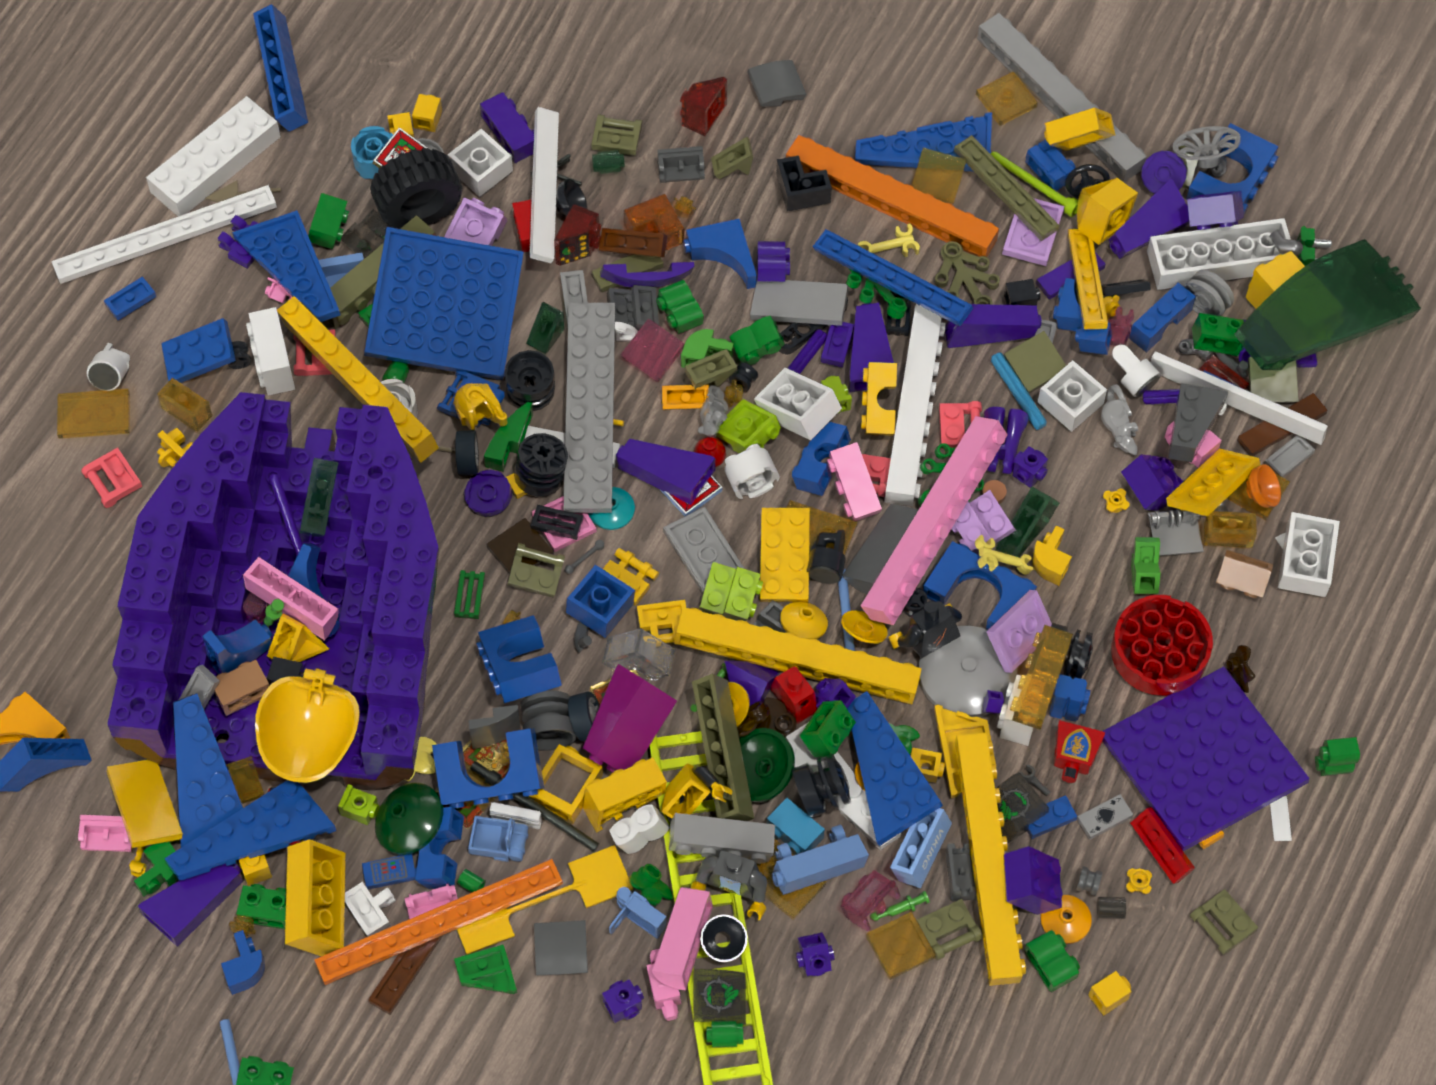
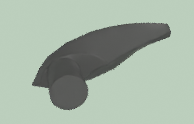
(1239, 368)
(581, 637)

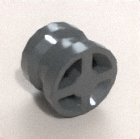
(1089, 881)

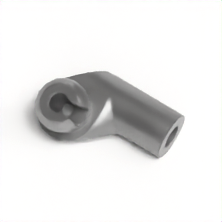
(1187, 347)

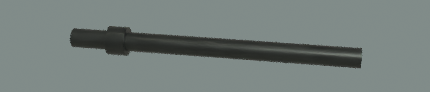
(493, 778)

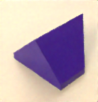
(753, 677)

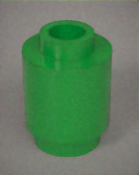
(725, 1034)

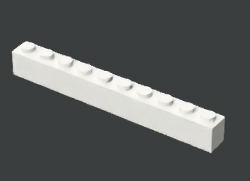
(914, 407)

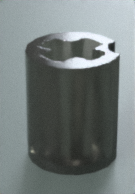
(1111, 907)

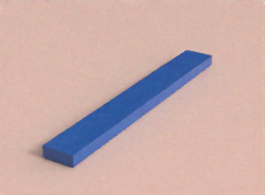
(893, 277)

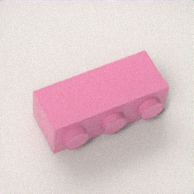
(854, 482)

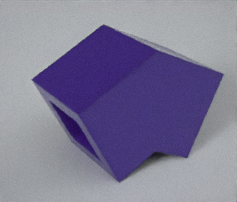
(993, 702)

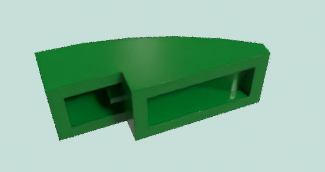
(508, 438)

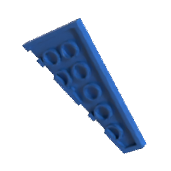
(906, 147)
(289, 257)
(203, 779)
(892, 781)
(257, 829)

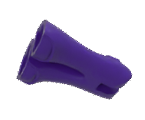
(1016, 424)

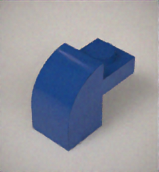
(245, 970)

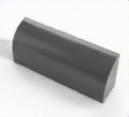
(879, 547)

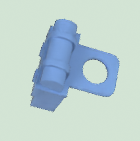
(498, 839)
(640, 912)

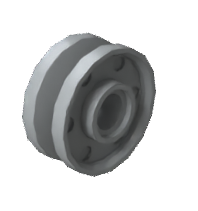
(1211, 293)

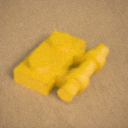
(634, 581)
(661, 616)

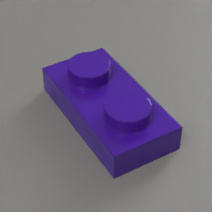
(837, 344)

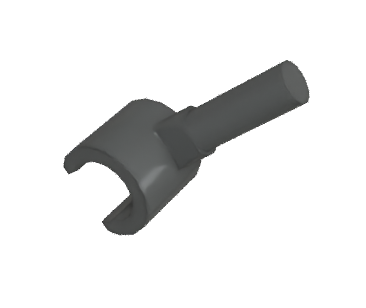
(1031, 779)

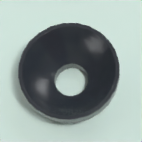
(567, 195)
(733, 928)

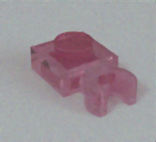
(1120, 327)

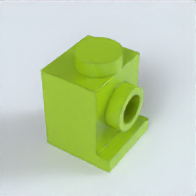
(840, 391)
(362, 813)

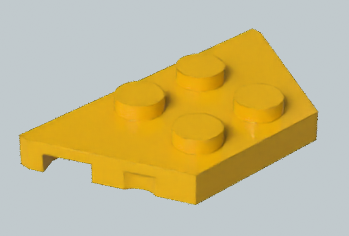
(949, 726)

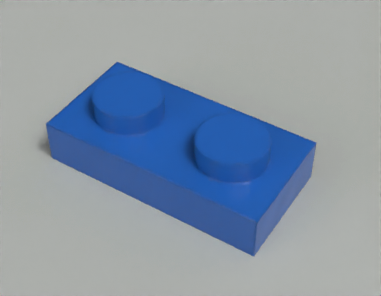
(130, 298)
(1059, 814)

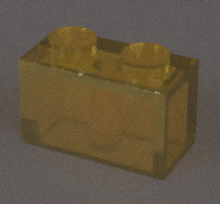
(184, 404)
(1230, 529)

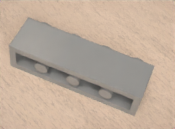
(712, 835)

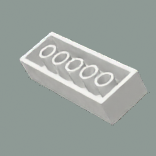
(213, 157)
(1225, 251)

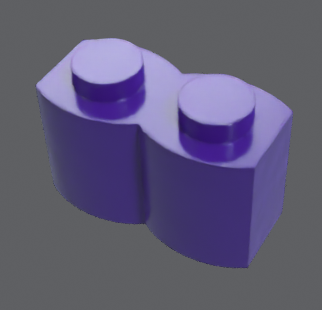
(773, 261)

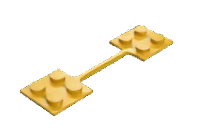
(595, 878)

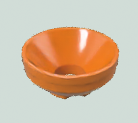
(1264, 486)

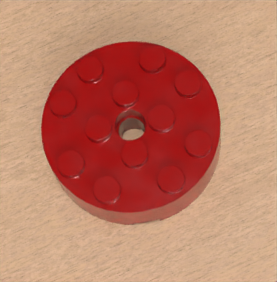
(1183, 650)

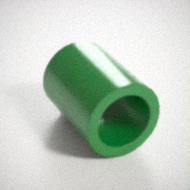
(471, 881)

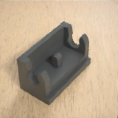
(681, 164)
(960, 873)

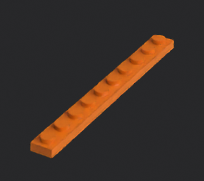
(438, 922)

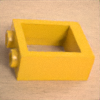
(1079, 129)
(563, 809)

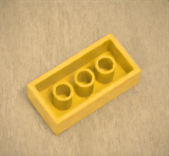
(315, 898)

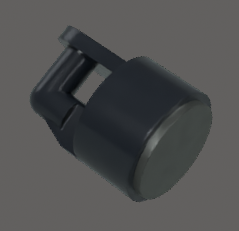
(824, 563)

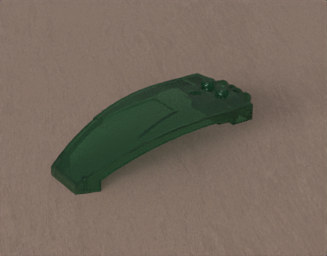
(1327, 305)

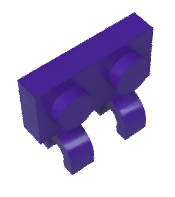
(236, 251)

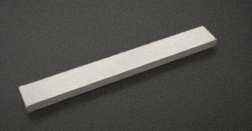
(544, 185)
(1242, 399)

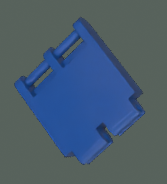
(467, 378)

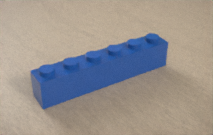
(280, 68)

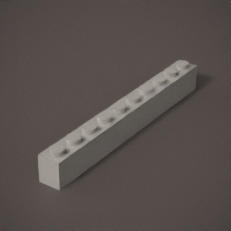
(1056, 91)

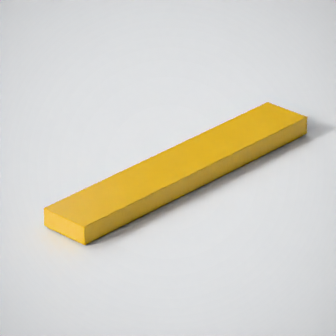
(1087, 280)

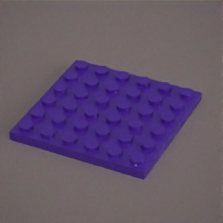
(1204, 758)

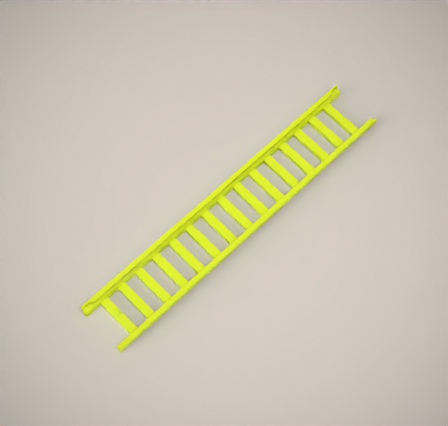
(754, 1018)

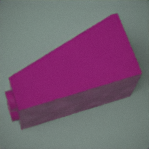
(627, 720)

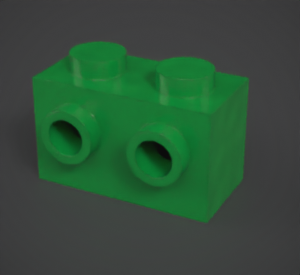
(327, 220)
(1216, 334)
(827, 728)
(263, 905)
(257, 1072)

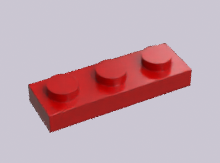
(1162, 845)

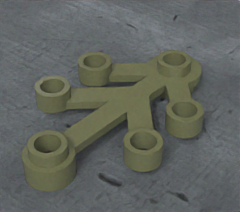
(965, 274)

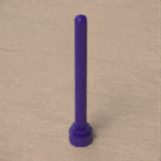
(287, 515)

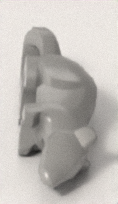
(713, 412)
(1115, 418)

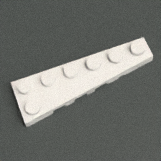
(858, 809)

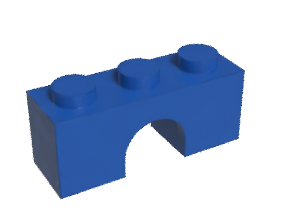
(1170, 308)
(811, 473)
(433, 867)

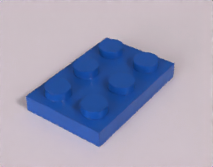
(198, 351)

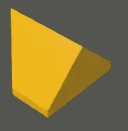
(294, 641)

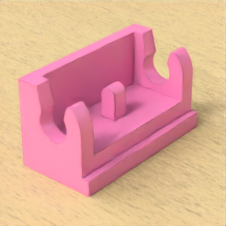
(103, 833)

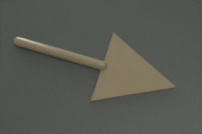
(231, 191)

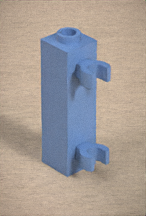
(819, 863)

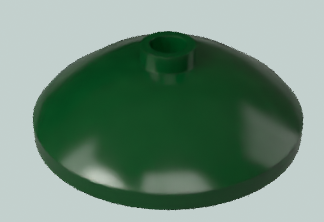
(759, 751)
(417, 822)

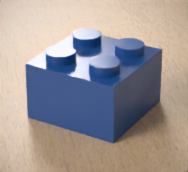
(600, 601)

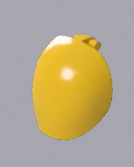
(305, 725)

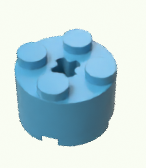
(366, 148)

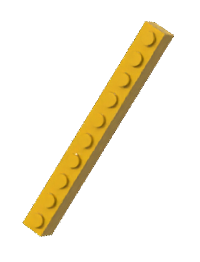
(355, 376)
(784, 650)
(987, 859)

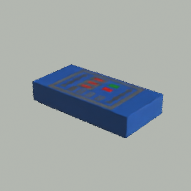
(389, 871)

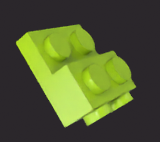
(748, 426)
(731, 592)

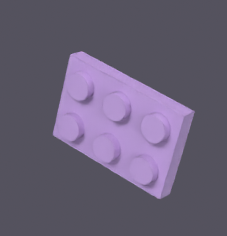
(1024, 244)
(1016, 629)

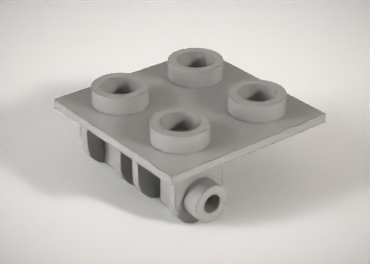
(1177, 531)

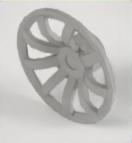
(1207, 153)

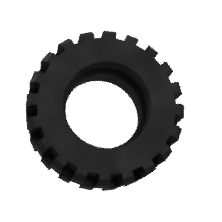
(414, 185)

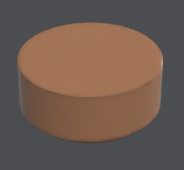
(997, 488)

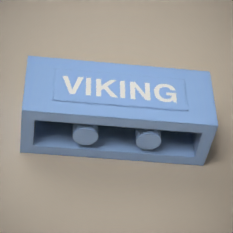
(920, 848)

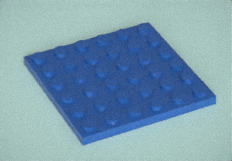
(444, 303)

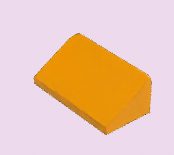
(683, 396)

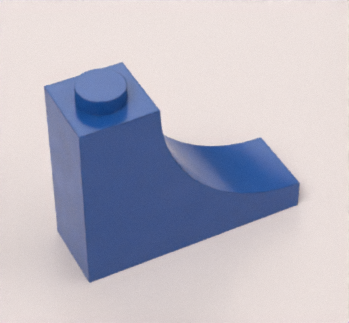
(724, 244)
(304, 573)
(241, 646)
(37, 757)

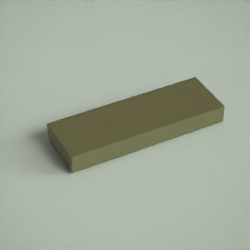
(633, 263)

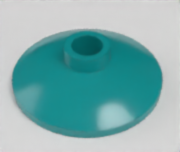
(621, 512)

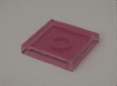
(653, 350)

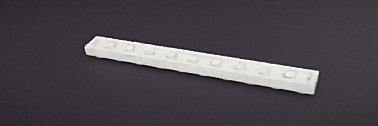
(163, 234)

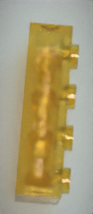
(1042, 676)

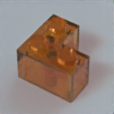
(655, 217)

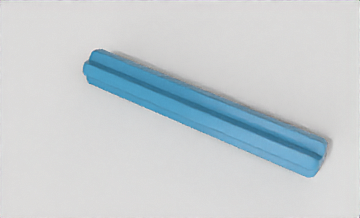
(1018, 390)

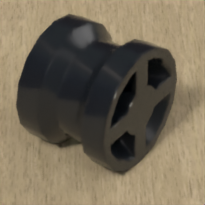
(242, 358)
(744, 376)
(918, 597)

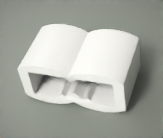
(643, 826)

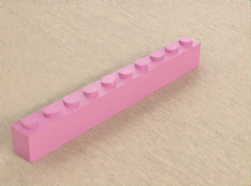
(934, 520)

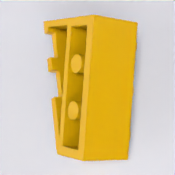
(621, 791)

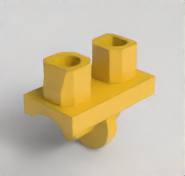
(172, 451)

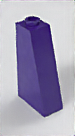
(1158, 216)
(994, 324)
(869, 343)
(667, 468)
(190, 901)

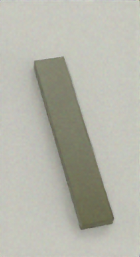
(1006, 188)

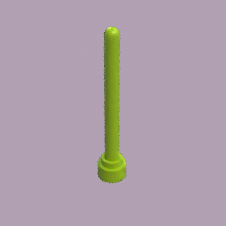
(1070, 204)

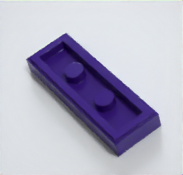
(1053, 280)

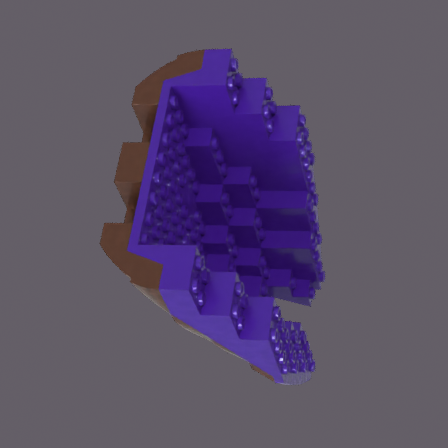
(222, 515)

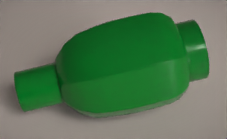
(396, 370)

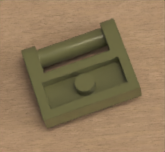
(616, 139)
(532, 577)
(1230, 918)
(948, 921)

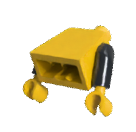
(690, 789)

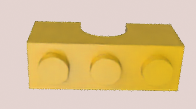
(878, 377)

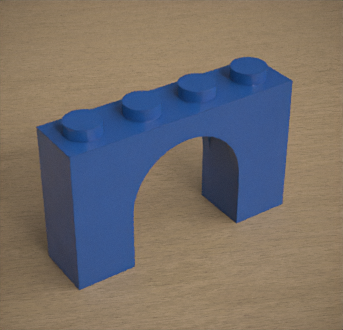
(1254, 155)
(962, 564)
(520, 678)
(458, 787)

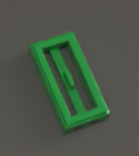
(471, 576)

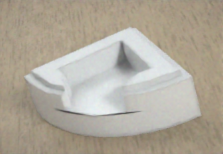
(624, 332)

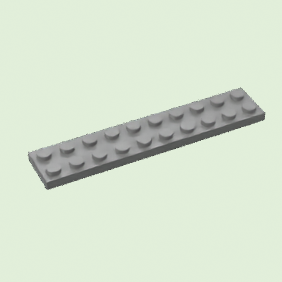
(589, 408)

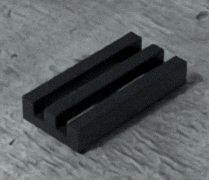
(1125, 287)
(897, 330)
(542, 523)

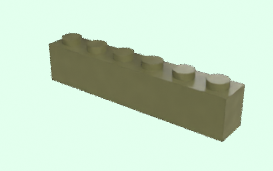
(359, 284)
(723, 746)

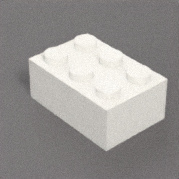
(269, 351)
(799, 403)
(1308, 554)

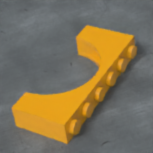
(28, 720)

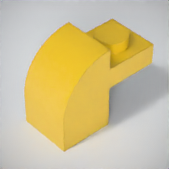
(1049, 561)

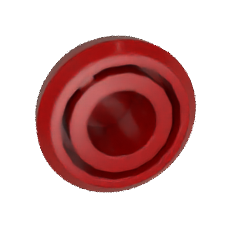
(711, 447)

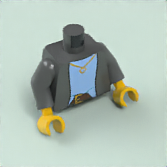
(736, 876)

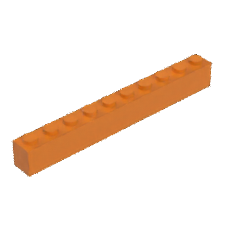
(896, 198)

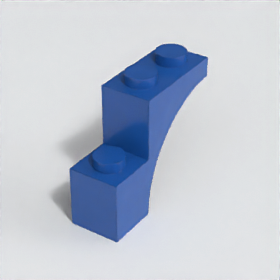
(1069, 318)

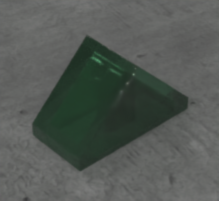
(546, 328)

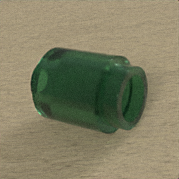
(608, 161)

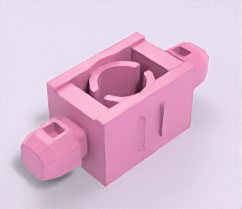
(664, 996)

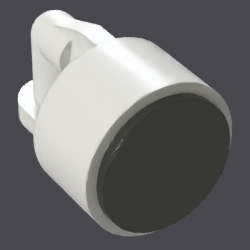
(108, 368)
(1140, 374)

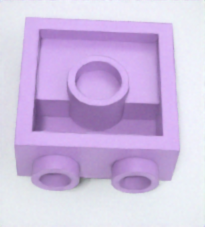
(476, 223)
(985, 518)

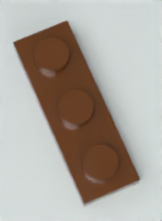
(633, 242)

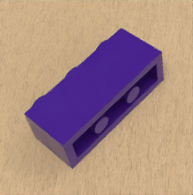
(508, 126)

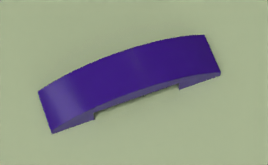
(618, 274)

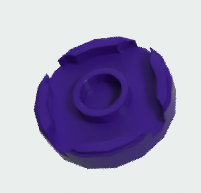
(1161, 168)
(488, 493)

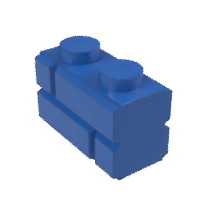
(1049, 164)
(1069, 698)

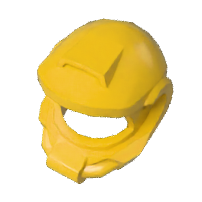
(477, 402)

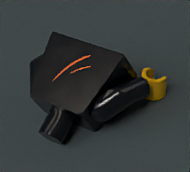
(929, 629)

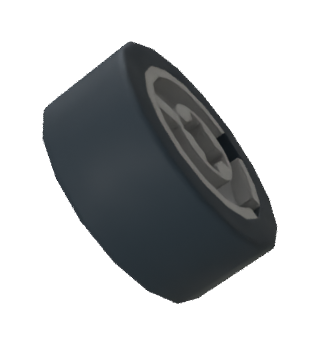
(467, 452)
(582, 712)

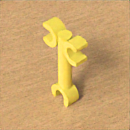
(903, 239)
(992, 557)

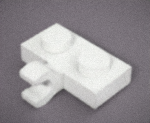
(367, 908)

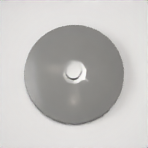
(963, 672)

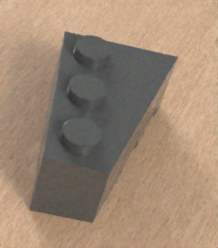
(1193, 418)

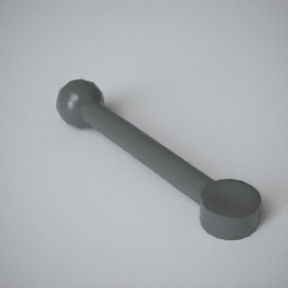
(599, 545)

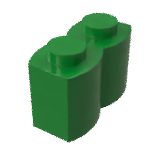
(680, 307)
(757, 340)
(1337, 756)
(1052, 961)

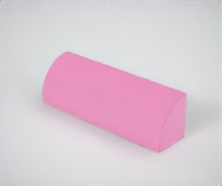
(298, 601)
(682, 938)

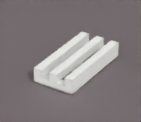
(521, 815)

